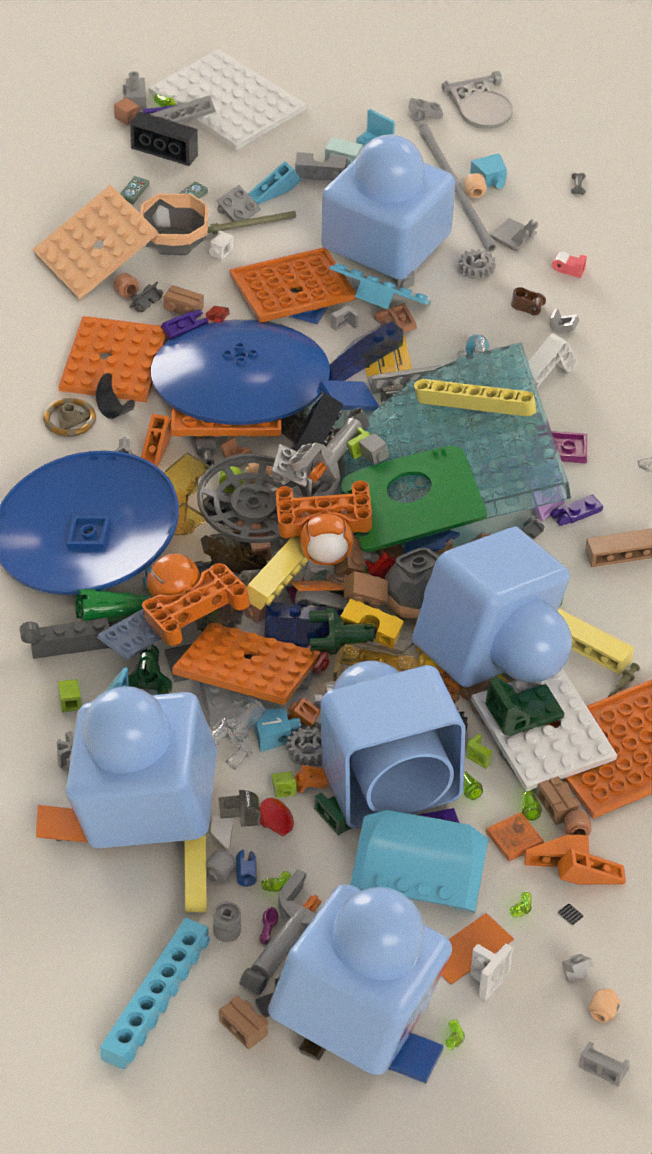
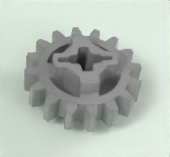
(477, 263)
(307, 748)

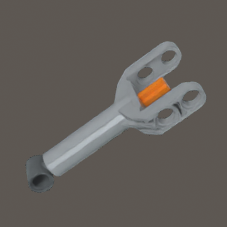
(326, 457)
(296, 920)

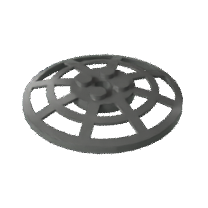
(243, 496)

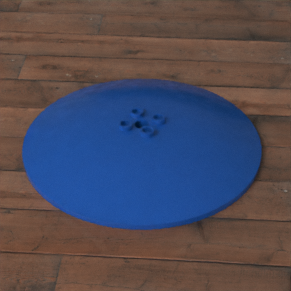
(240, 372)
(106, 492)

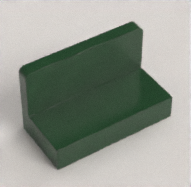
(331, 813)

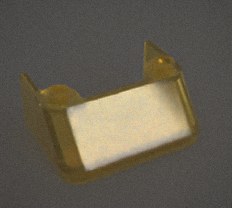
(184, 477)
(354, 654)

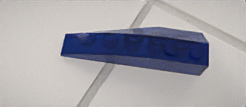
(366, 351)
(291, 623)

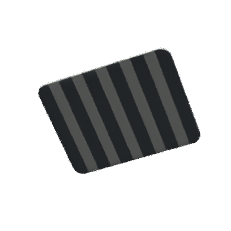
(570, 914)

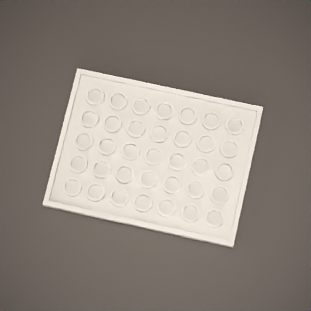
(242, 98)

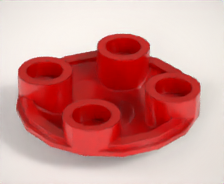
(276, 816)

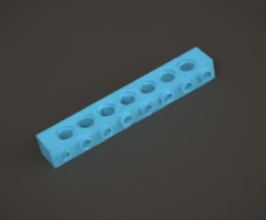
(154, 994)

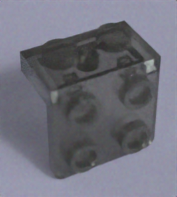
(225, 616)

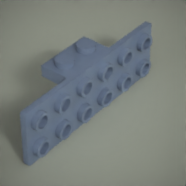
(130, 635)

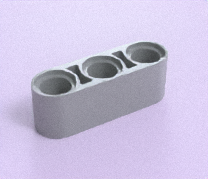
(321, 598)

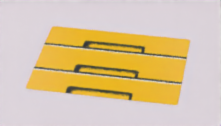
(393, 362)

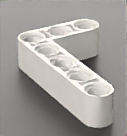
(551, 353)

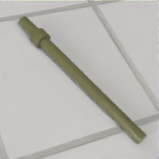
(214, 228)

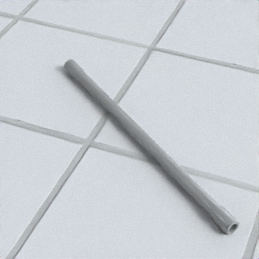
(486, 238)

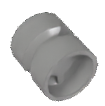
(227, 921)

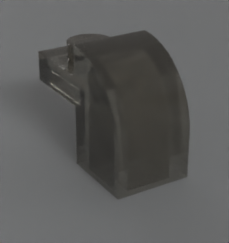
(244, 805)

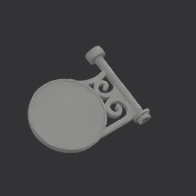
(481, 105)

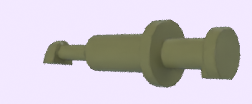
(628, 675)

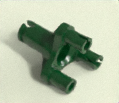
(338, 632)
(148, 674)

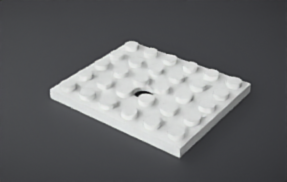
(548, 750)

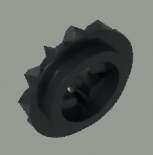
(208, 504)

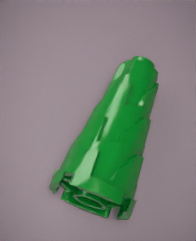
(105, 604)

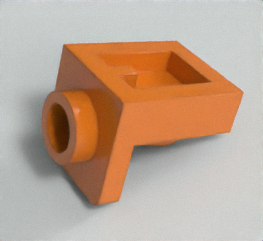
(304, 711)
(310, 777)

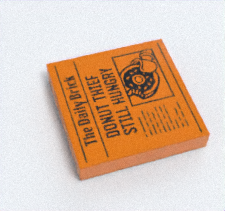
(514, 836)

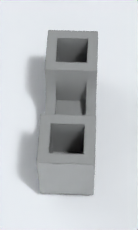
(309, 168)

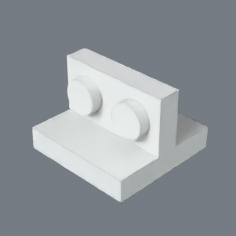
(490, 968)

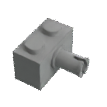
(135, 90)

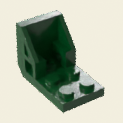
(521, 710)

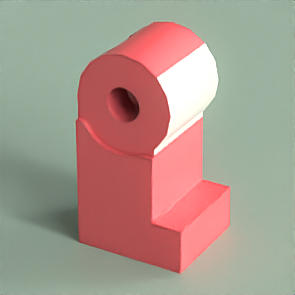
(569, 264)

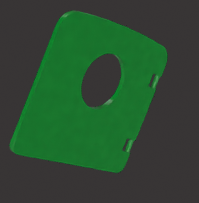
(448, 505)

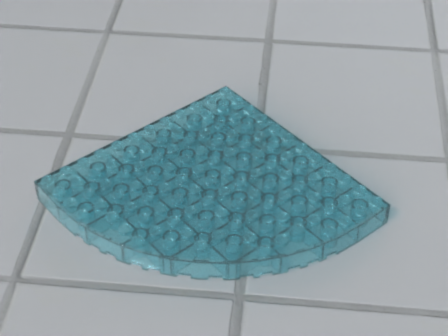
(507, 453)

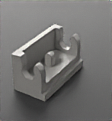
(602, 1065)

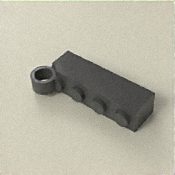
(63, 638)

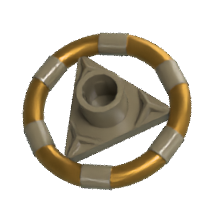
(70, 417)

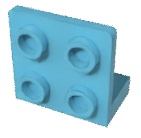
(376, 126)

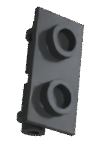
(141, 300)
(533, 527)

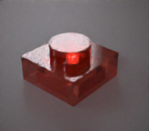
(217, 313)

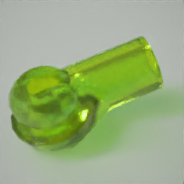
(276, 884)
(523, 907)
(457, 1035)

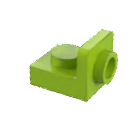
(354, 446)
(477, 753)
(283, 784)

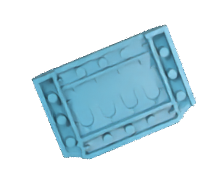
(421, 858)

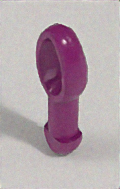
(269, 920)

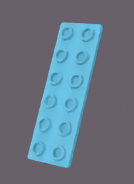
(375, 291)

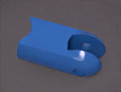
(246, 869)

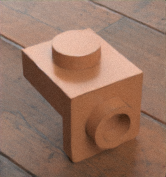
(231, 448)

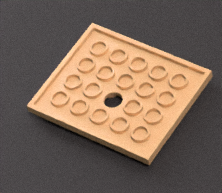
(107, 219)

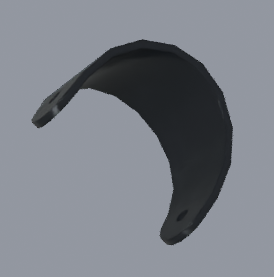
(107, 400)

